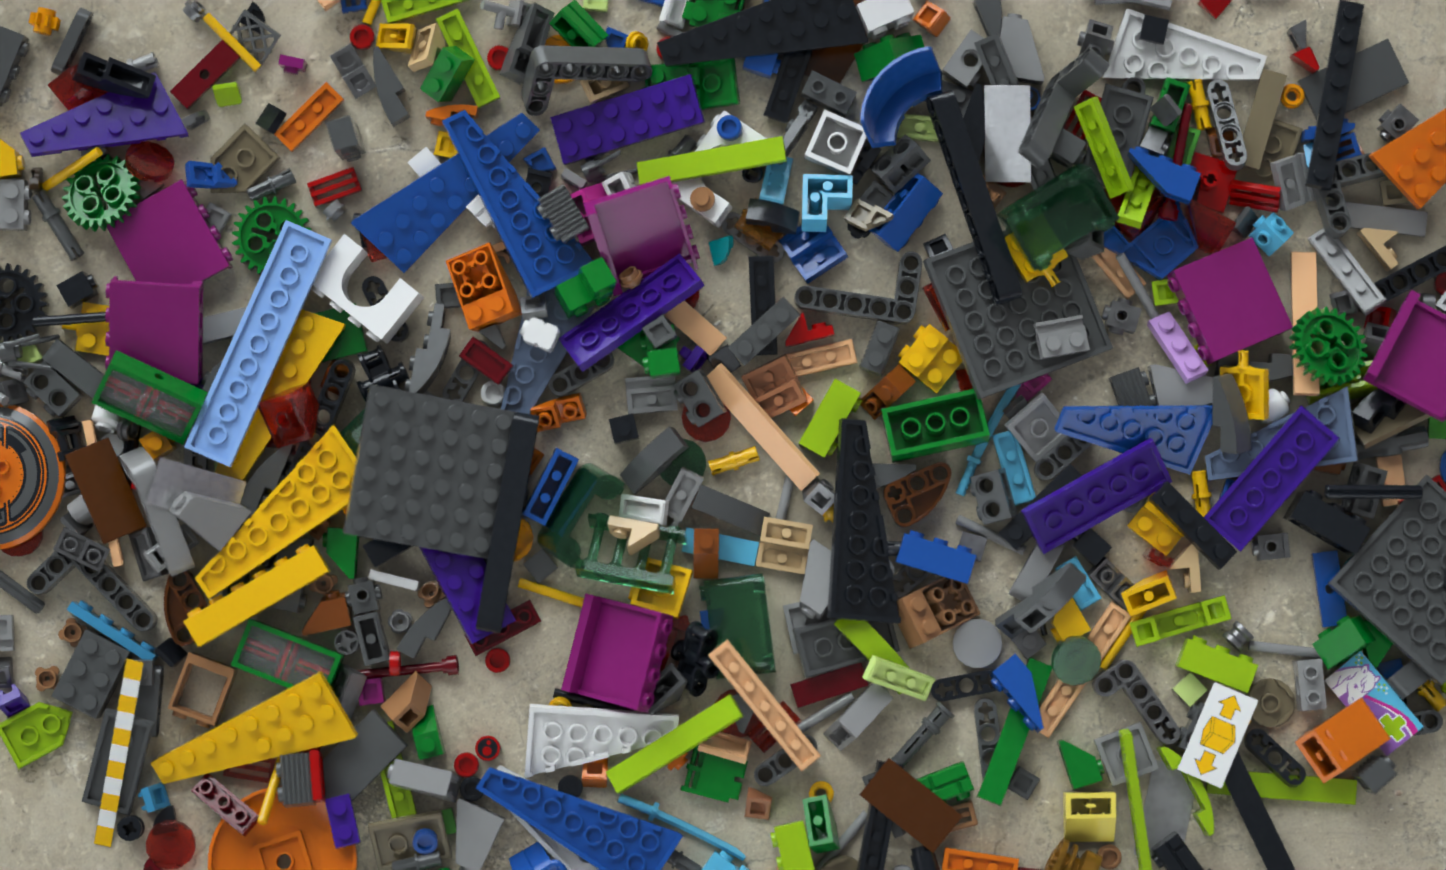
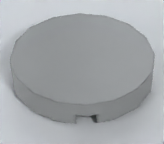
(977, 643)

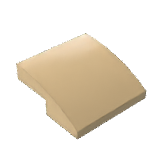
(784, 545)

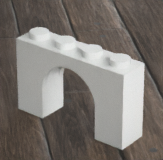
(713, 140)
(381, 319)

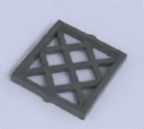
(236, 27)

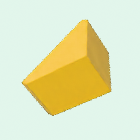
(396, 37)

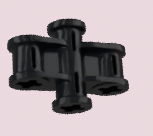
(380, 372)
(694, 659)

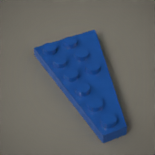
(1176, 429)

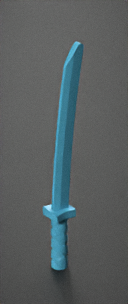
(974, 459)
(654, 812)

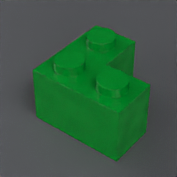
(877, 56)
(589, 288)
(661, 362)

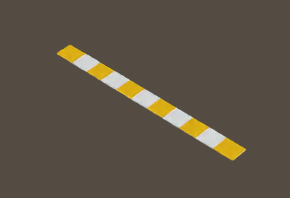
(118, 752)

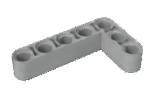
(141, 470)

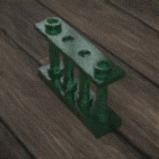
(638, 576)

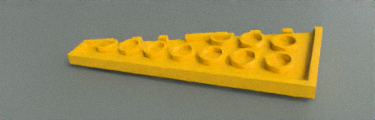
(300, 359)
(300, 503)
(282, 725)

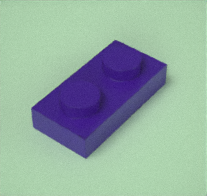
(342, 821)

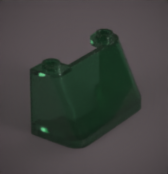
(1058, 215)
(584, 485)
(740, 614)

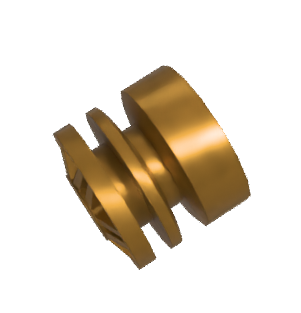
(1062, 860)

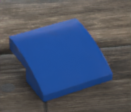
(813, 252)

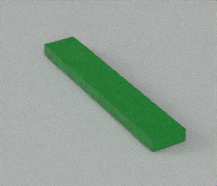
(1011, 742)

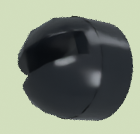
(751, 178)

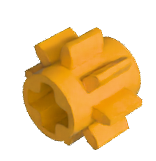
(44, 21)

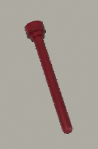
(1169, 209)
(449, 665)

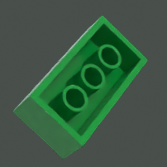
(935, 425)

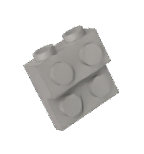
(14, 205)

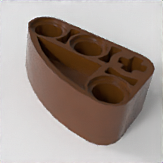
(918, 502)
(177, 605)

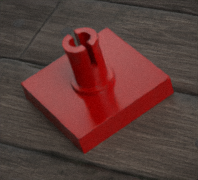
(1214, 183)

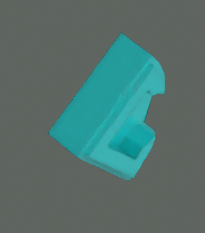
(721, 249)

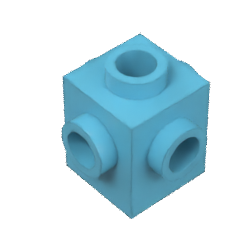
(1270, 233)

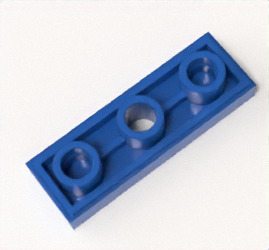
(1331, 604)

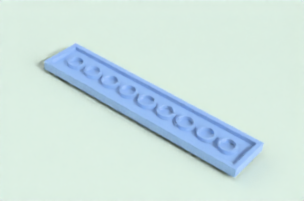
(258, 343)

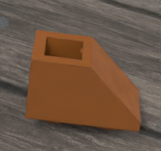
(887, 391)

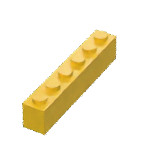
(256, 595)

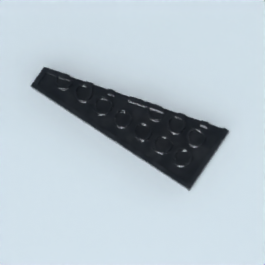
(768, 30)
(860, 564)

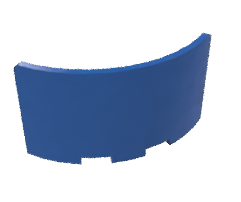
(895, 90)

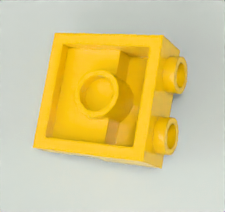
(930, 358)
(1155, 528)
(660, 601)

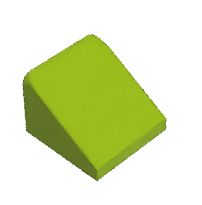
(227, 94)

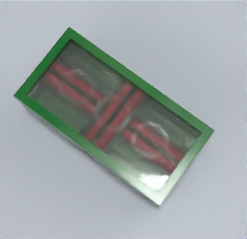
(149, 397)
(283, 656)

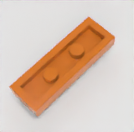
(309, 116)
(969, 860)

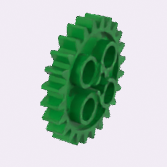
(81, 201)
(279, 214)
(1328, 346)

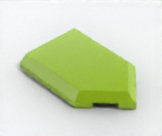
(35, 732)

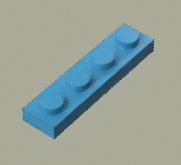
(104, 625)

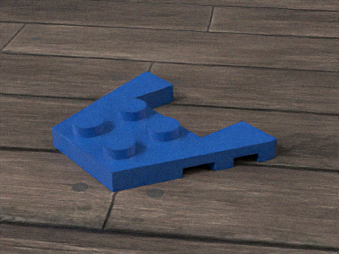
(1158, 247)

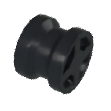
(135, 828)

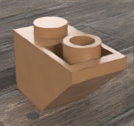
(408, 702)

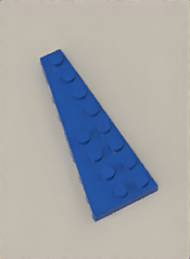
(424, 209)
(514, 210)
(586, 828)

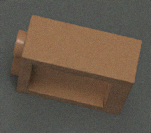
(209, 664)

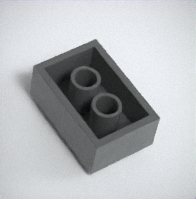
(92, 674)

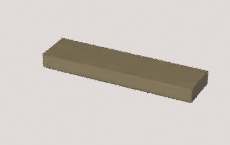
(1262, 116)

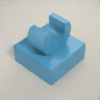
(154, 797)

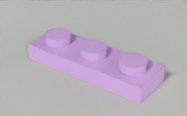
(1177, 347)

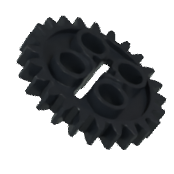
(21, 319)

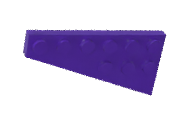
(107, 123)

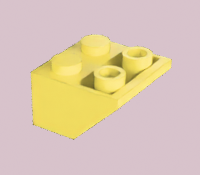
(1089, 816)

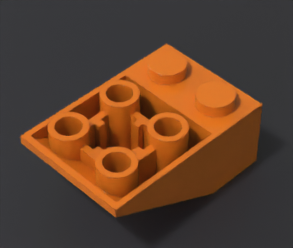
(483, 288)
(1342, 740)

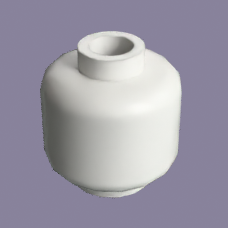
(1277, 406)
(105, 420)

